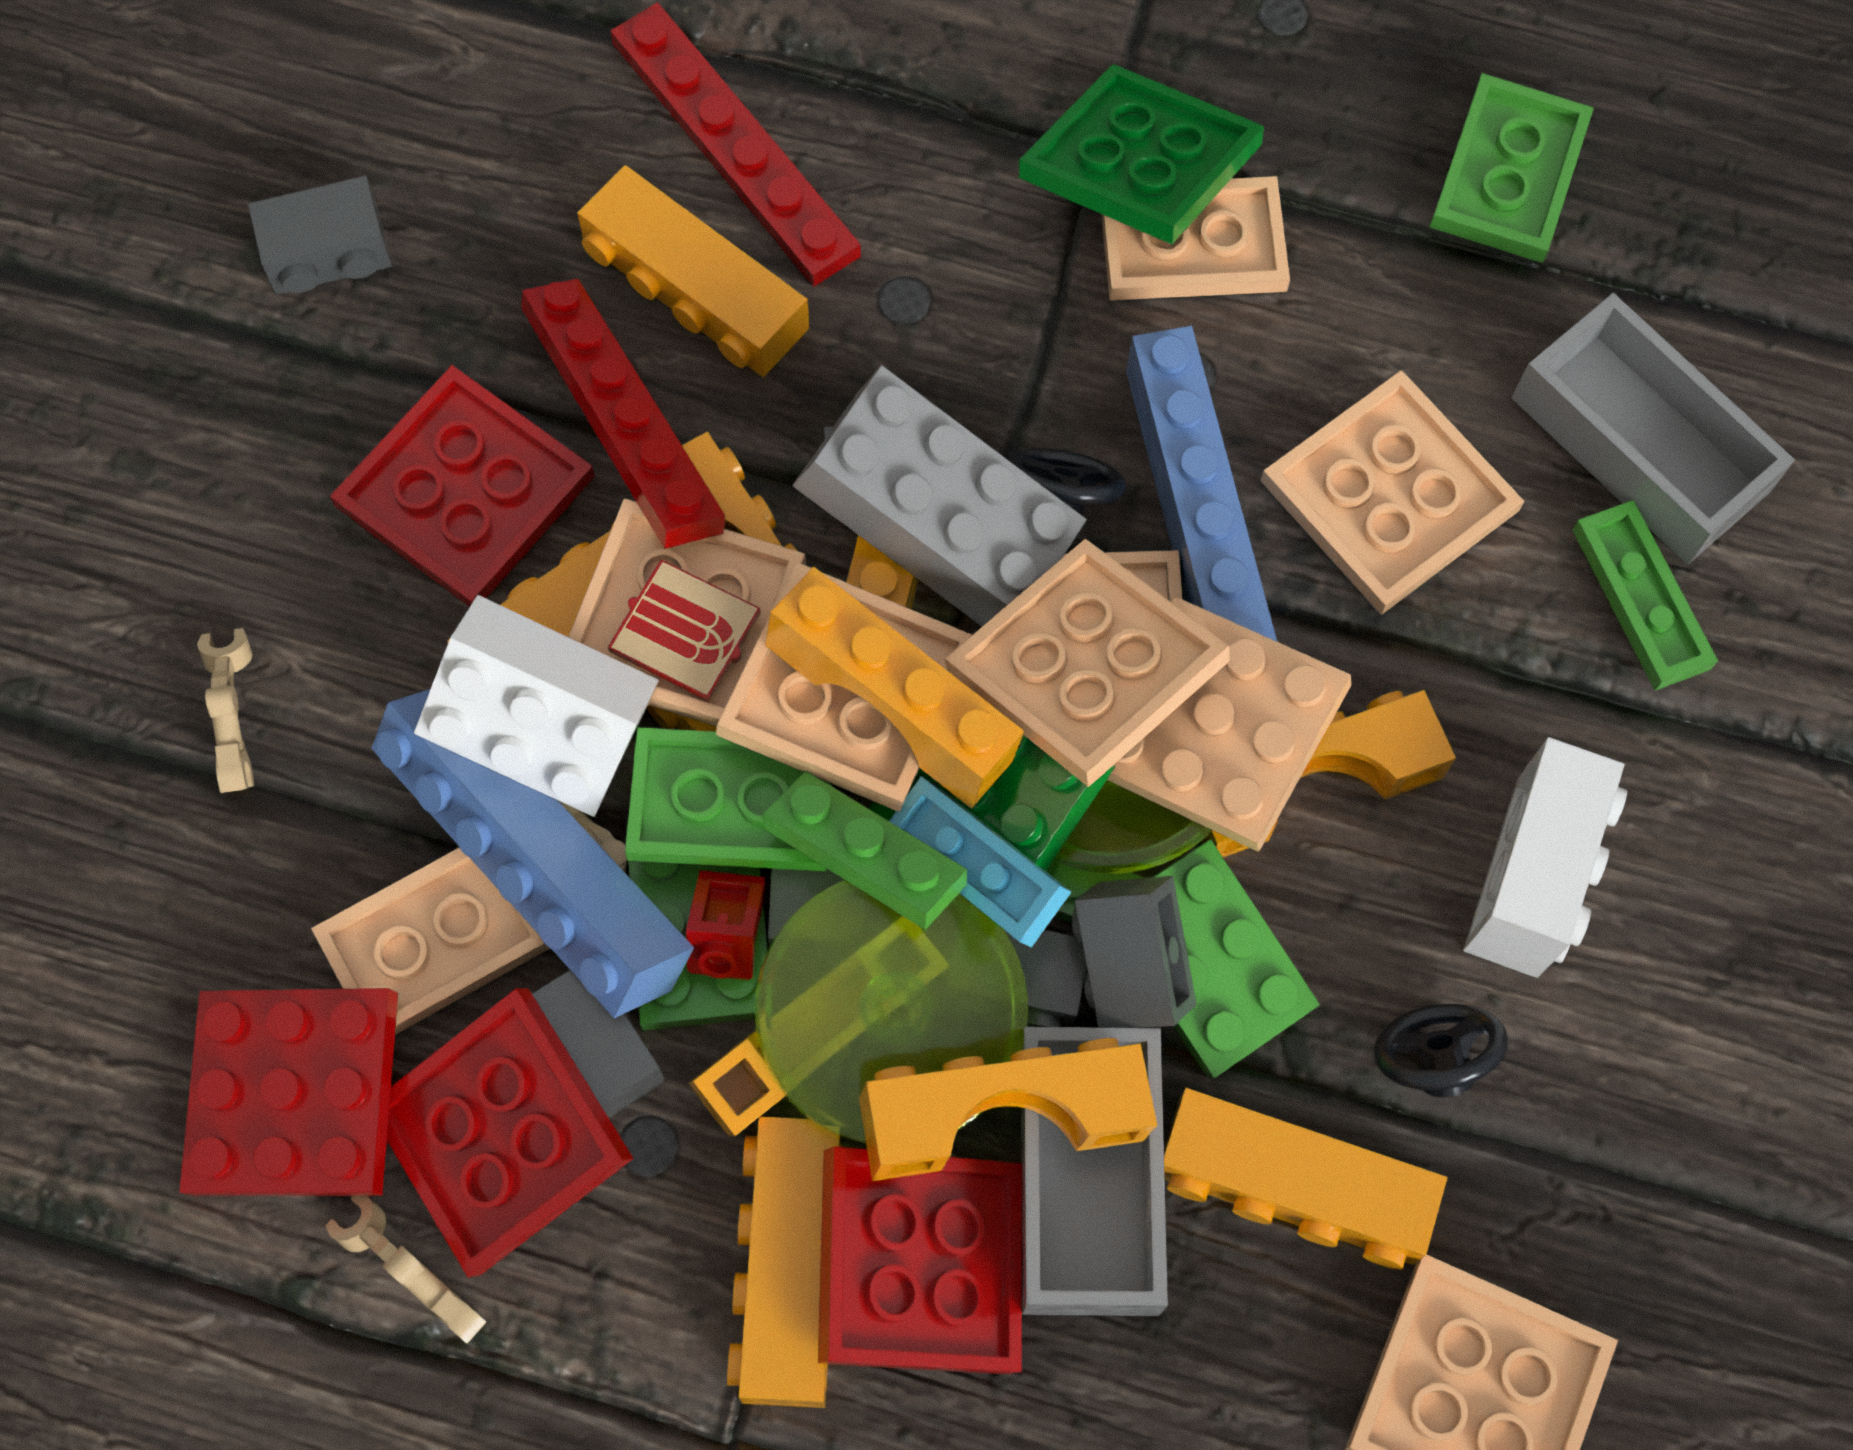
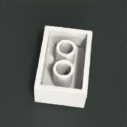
(534, 705)
(1547, 859)

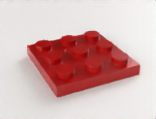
(463, 486)
(290, 1093)
(501, 1132)
(921, 1266)

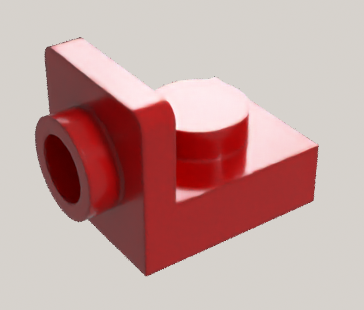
(724, 924)

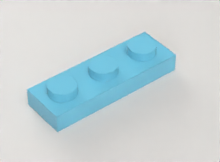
(999, 876)

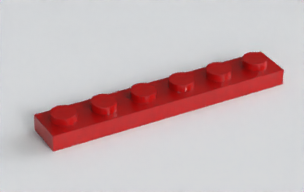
(736, 144)
(623, 414)

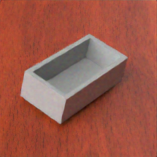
(1651, 427)
(937, 499)
(1093, 1213)

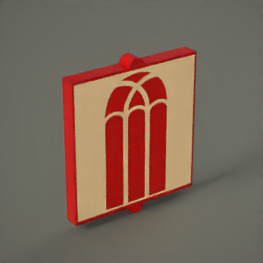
(684, 630)

